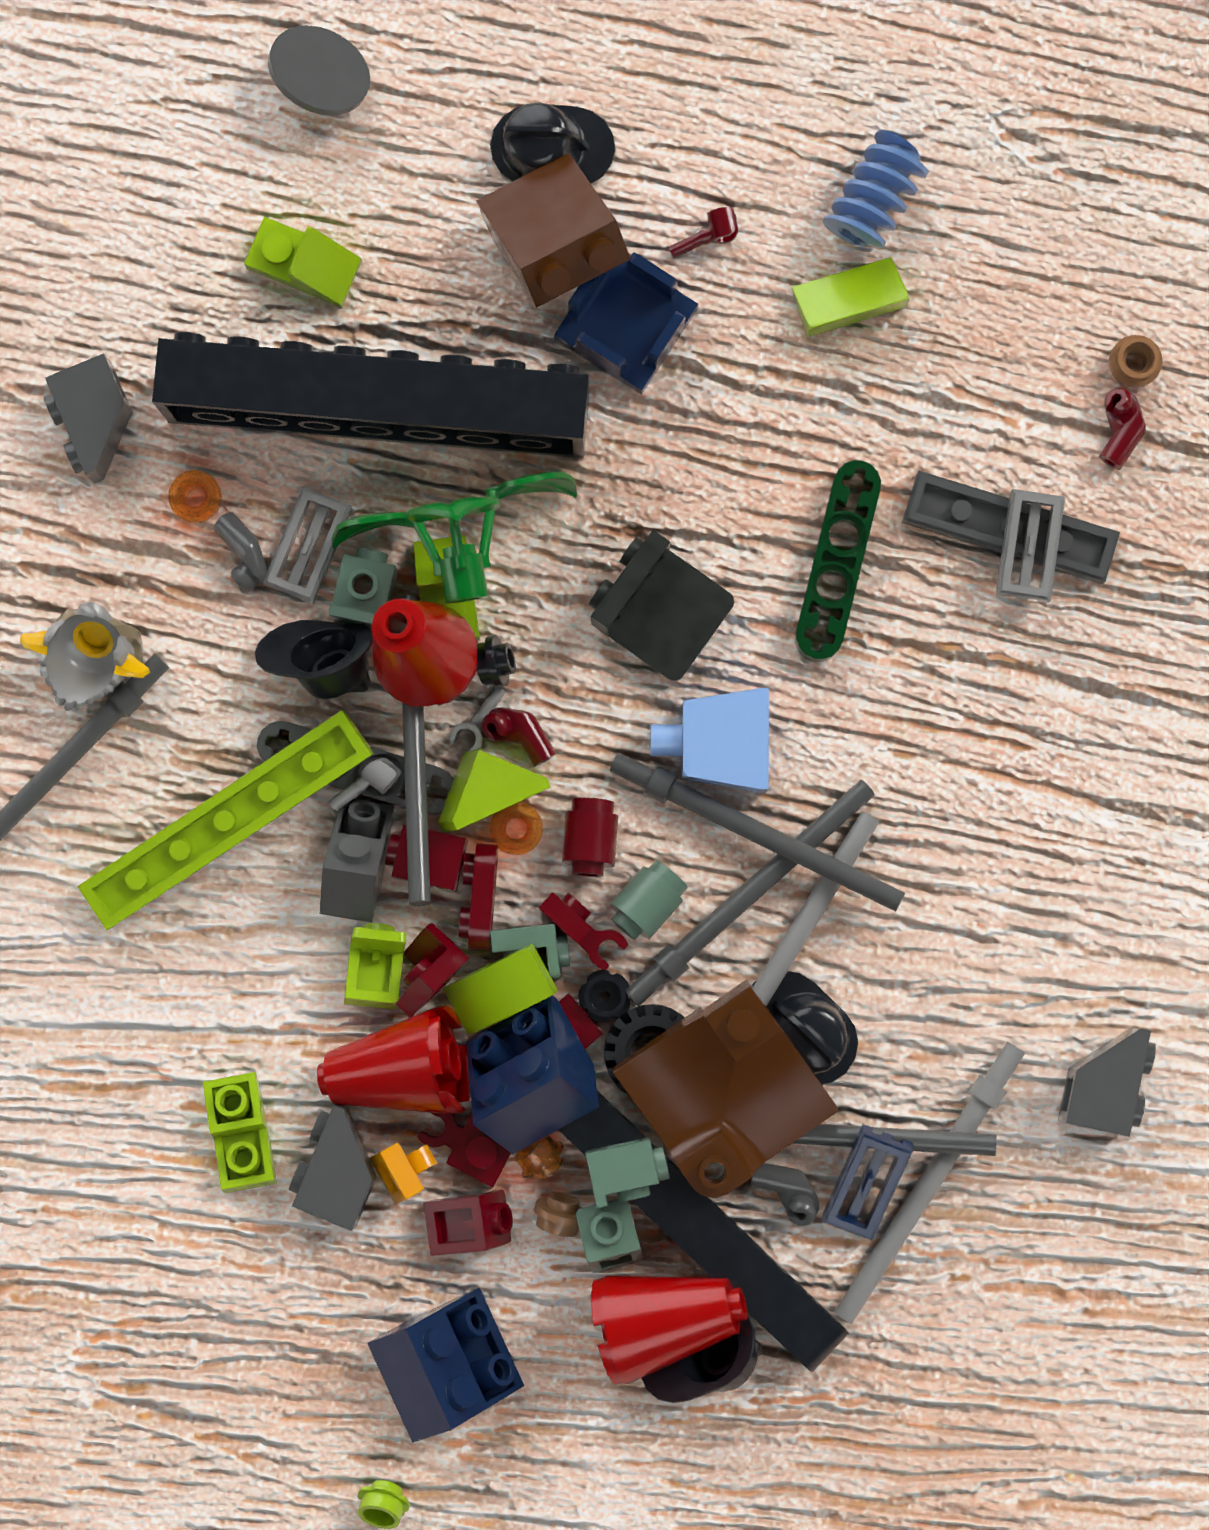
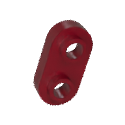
(481, 873)

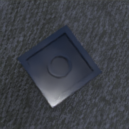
(627, 320)

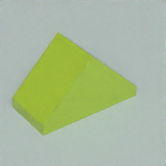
(485, 787)

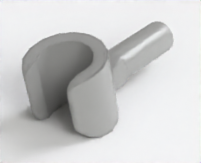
(475, 723)
(378, 773)

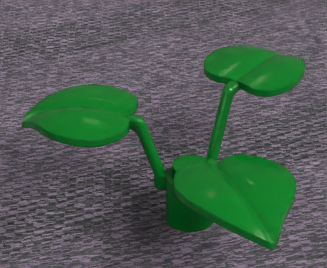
(462, 567)

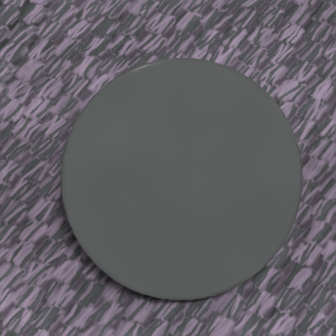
(319, 70)

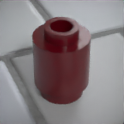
(590, 836)

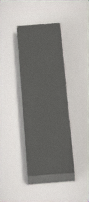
(981, 517)

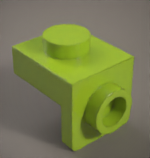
(374, 966)

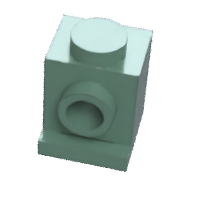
(360, 608)
(625, 1170)

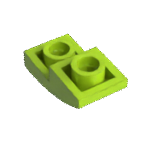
(500, 989)
(239, 1132)

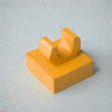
(401, 1170)

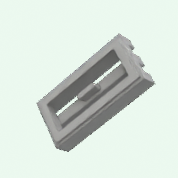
(290, 533)
(1023, 589)

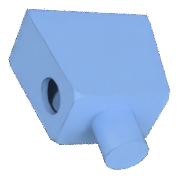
(720, 740)

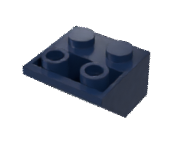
(529, 1076)
(446, 1365)

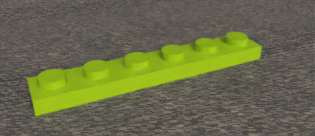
(225, 819)

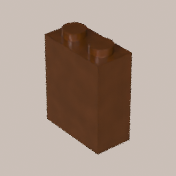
(553, 229)

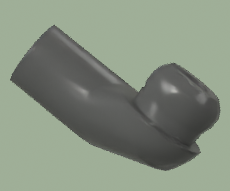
(246, 547)
(793, 1190)

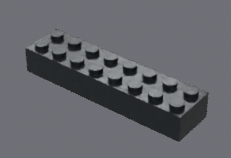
(372, 395)

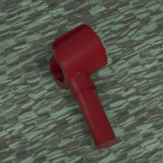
(721, 230)

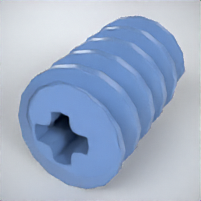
(876, 191)

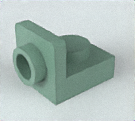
(542, 937)
(609, 1236)

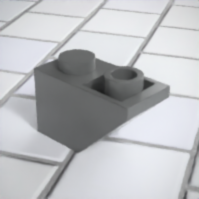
(93, 412)
(356, 860)
(1105, 1085)
(338, 1174)

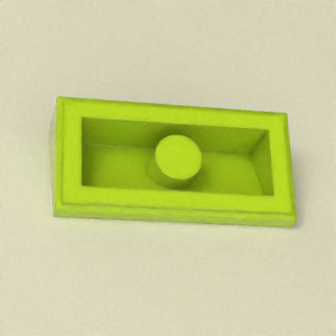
(850, 296)

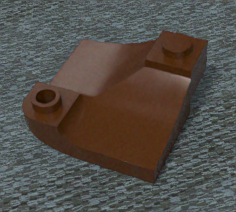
(725, 1090)

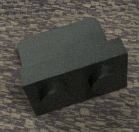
(660, 607)

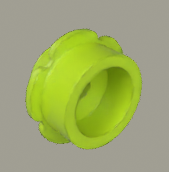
(382, 1504)

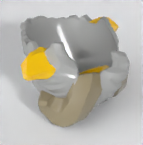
(86, 654)

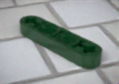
(842, 562)

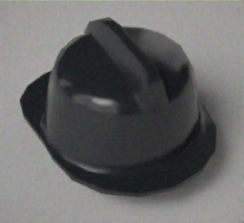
(544, 132)
(320, 654)
(815, 1026)
(713, 1369)

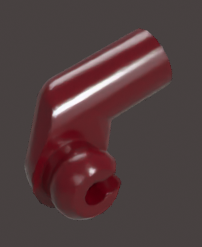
(1126, 426)
(518, 728)

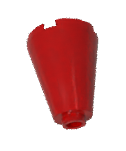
(422, 652)
(401, 1067)
(661, 1320)

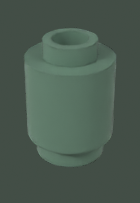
(648, 900)

